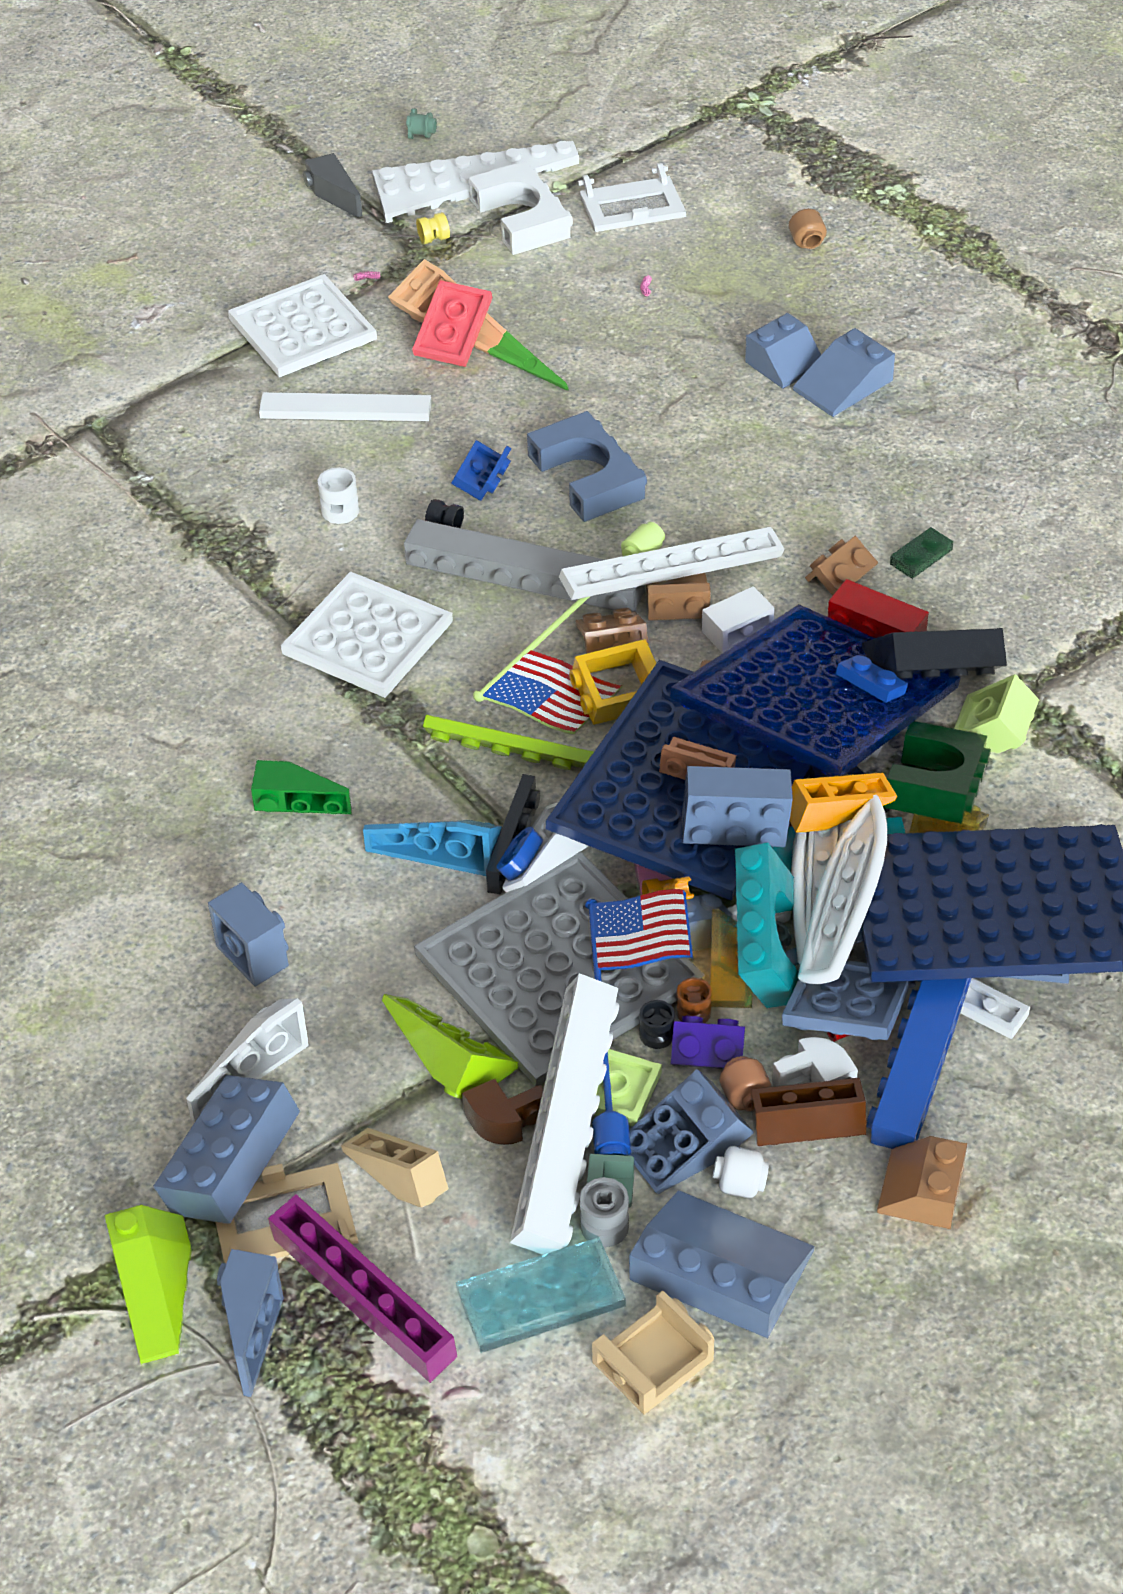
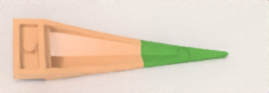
(415, 298)

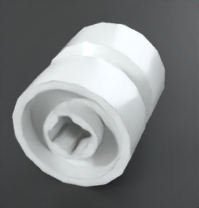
(338, 495)

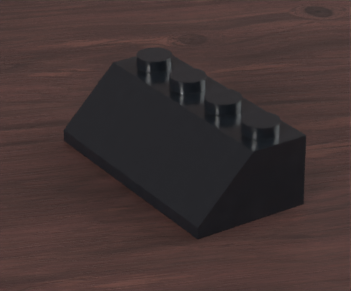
(938, 652)

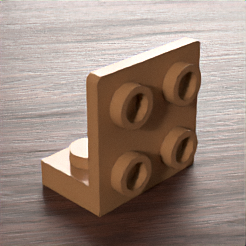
(611, 630)

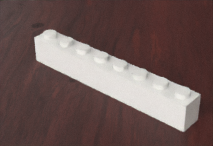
(565, 1117)

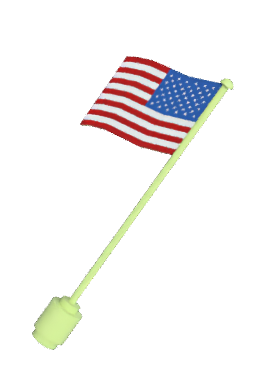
(542, 684)

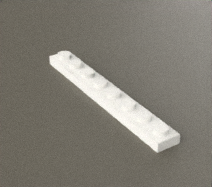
(670, 563)

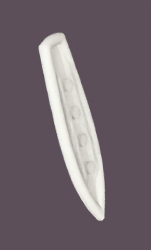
(809, 862)
(845, 894)

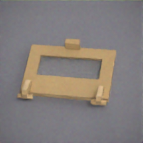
(318, 1187)

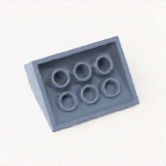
(719, 1262)

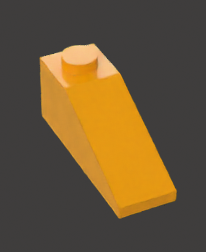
(834, 800)

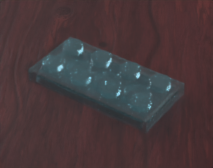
(540, 1294)

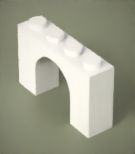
(520, 184)

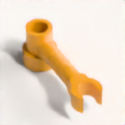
(653, 885)

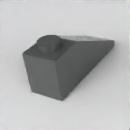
(332, 183)

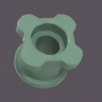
(421, 124)

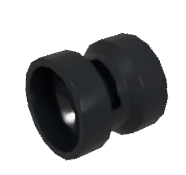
(443, 514)
(656, 1024)

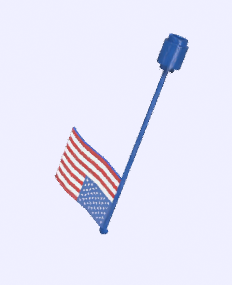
(627, 937)

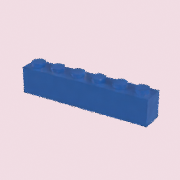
(916, 1062)

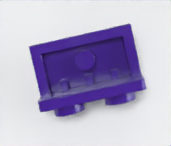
(706, 1044)

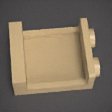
(655, 1353)

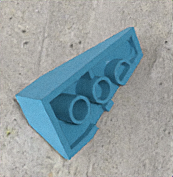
(446, 844)

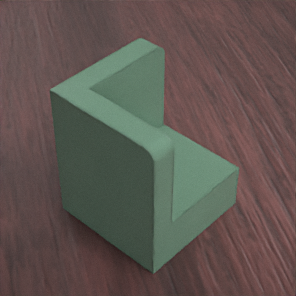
(614, 1167)

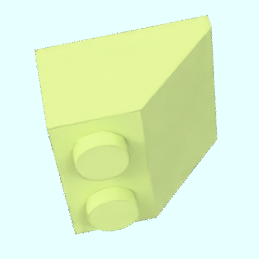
(1000, 712)

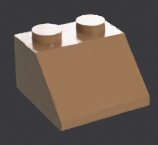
(924, 1181)

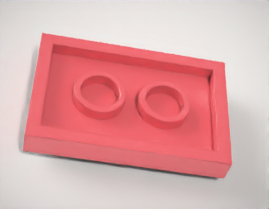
(452, 323)

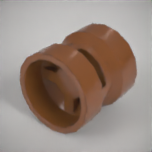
(694, 999)

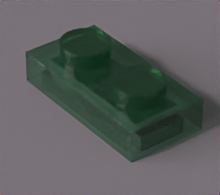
(921, 552)

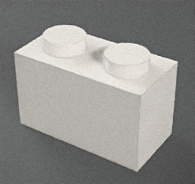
(736, 618)

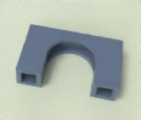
(585, 439)

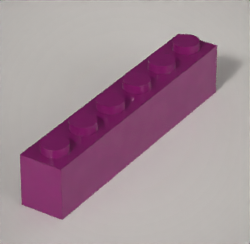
(363, 1288)

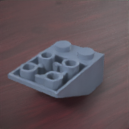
(685, 1133)

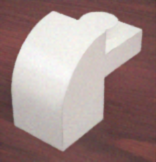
(815, 1062)

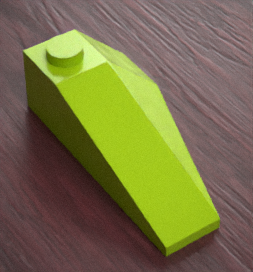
(447, 1050)
(153, 1267)

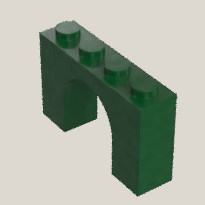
(941, 793)

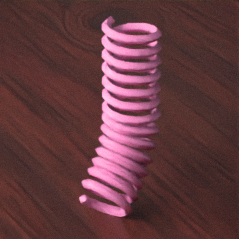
(362, 275)
(644, 285)

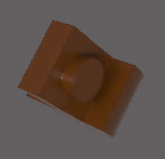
(501, 1118)

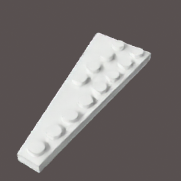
(430, 183)

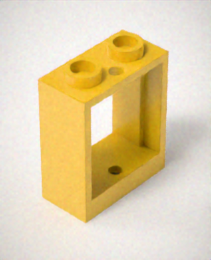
(610, 708)

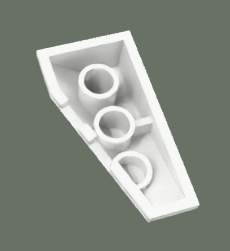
(552, 852)
(258, 1049)

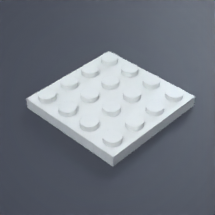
(302, 325)
(367, 634)

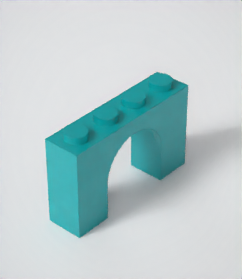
(762, 890)

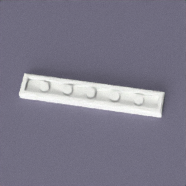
(345, 406)

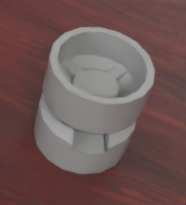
(604, 1211)

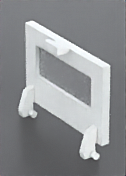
(632, 202)

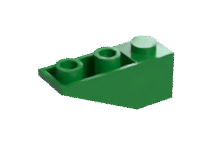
(291, 788)

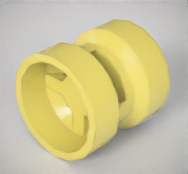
(432, 228)

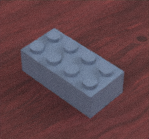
(227, 1149)

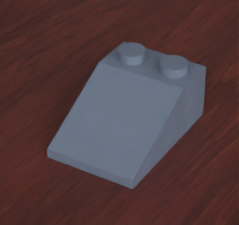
(846, 372)
(252, 1304)

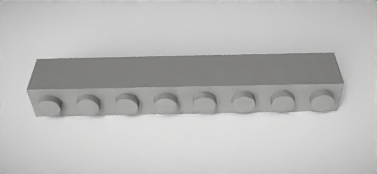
(503, 562)

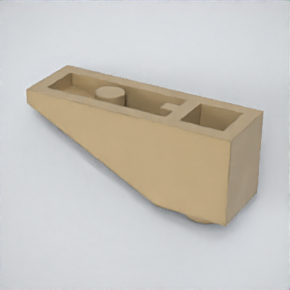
(400, 1166)

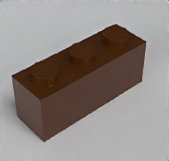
(808, 1111)

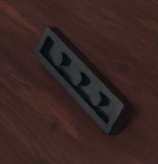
(517, 819)

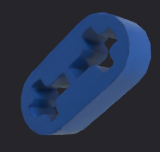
(519, 853)

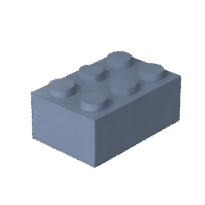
(736, 806)

